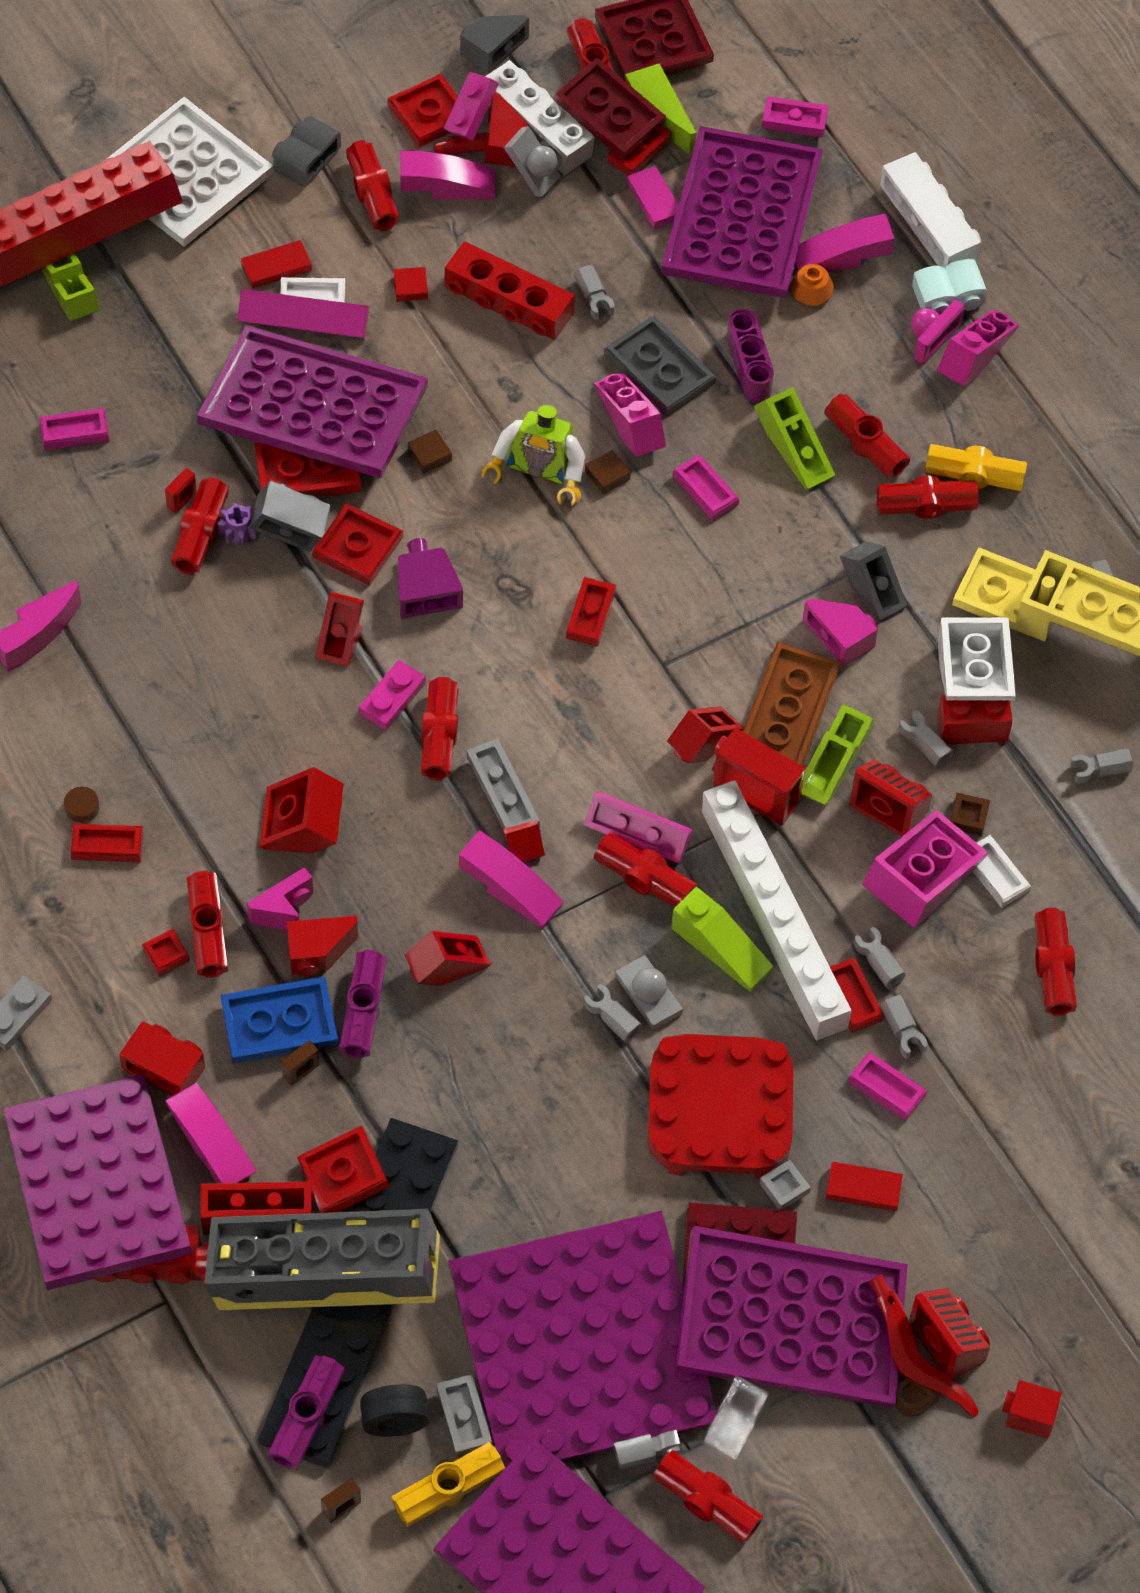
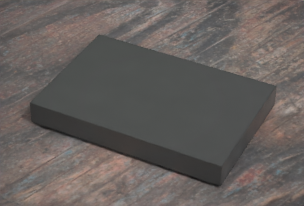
(660, 365)

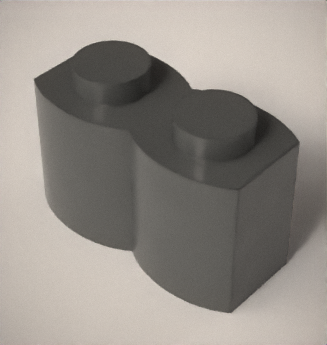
(306, 150)

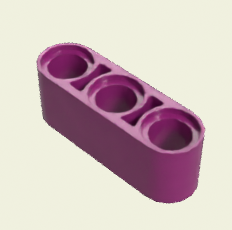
(746, 343)

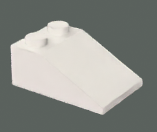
(976, 659)

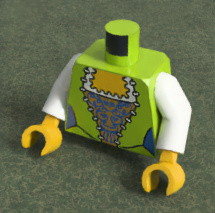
(541, 448)

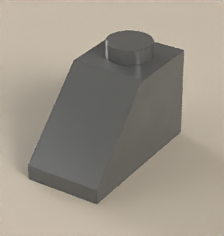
(493, 39)
(874, 579)

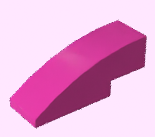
(445, 176)
(847, 244)
(38, 625)
(509, 879)
(210, 1136)

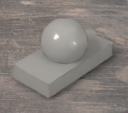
(533, 161)
(649, 992)

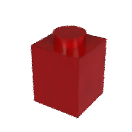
(1031, 1408)

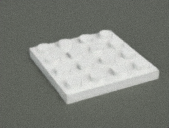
(208, 165)

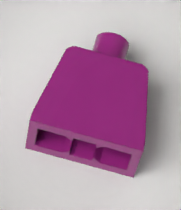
(427, 581)

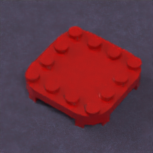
(720, 1104)

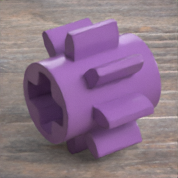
(236, 524)

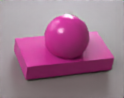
(934, 329)

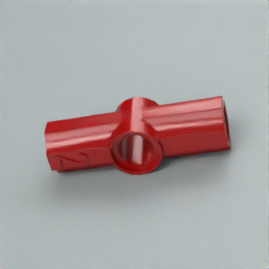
(587, 43)
(372, 185)
(879, 447)
(927, 497)
(200, 525)
(439, 728)
(643, 870)
(208, 941)
(1055, 962)
(708, 1497)

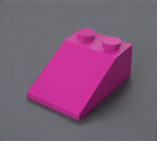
(923, 868)

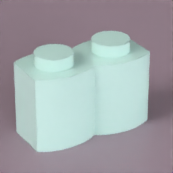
(941, 285)

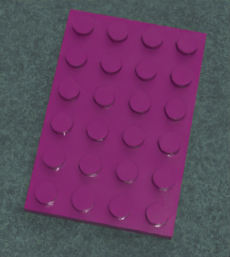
(742, 212)
(313, 401)
(96, 1182)
(787, 1317)
(555, 1534)

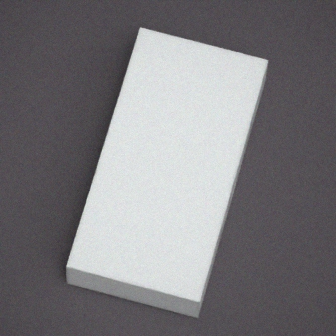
(317, 288)
(1000, 874)

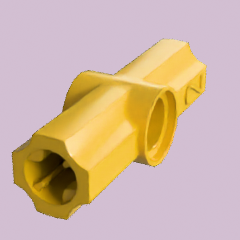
(976, 464)
(428, 1497)

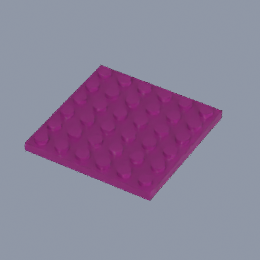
(580, 1339)

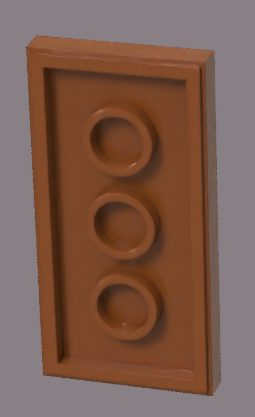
(792, 700)

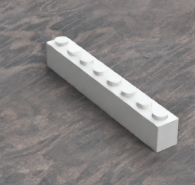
(776, 910)

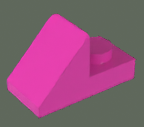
(276, 904)

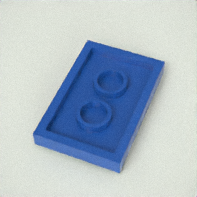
(278, 1019)

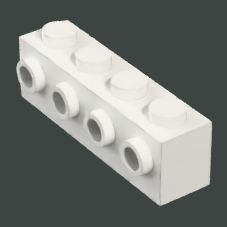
(545, 117)
(929, 210)

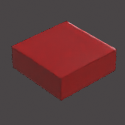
(410, 284)
(180, 490)
(524, 841)
(165, 952)

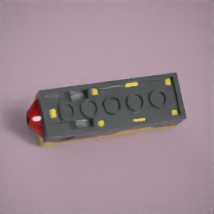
(320, 1259)

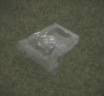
(737, 1417)

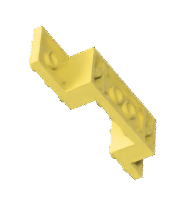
(1053, 593)

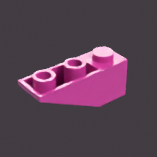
(976, 346)
(632, 414)

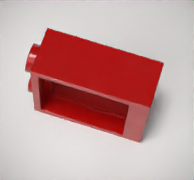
(764, 776)

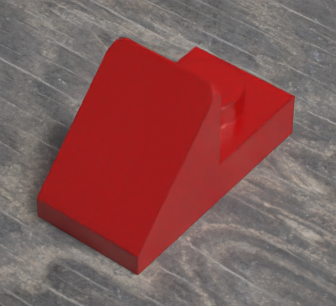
(340, 629)

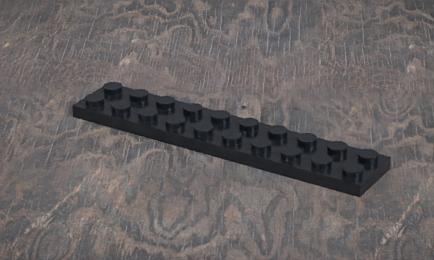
(415, 1169)

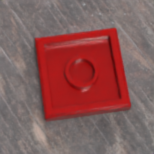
(424, 109)
(357, 544)
(343, 1171)

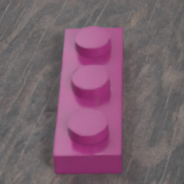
(638, 826)

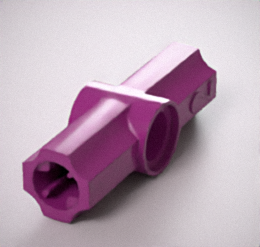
(361, 1021)
(298, 1431)

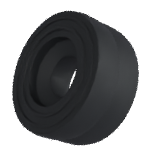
(394, 1410)

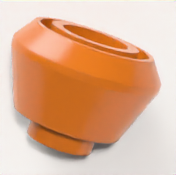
(811, 285)

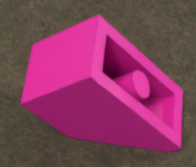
(841, 628)

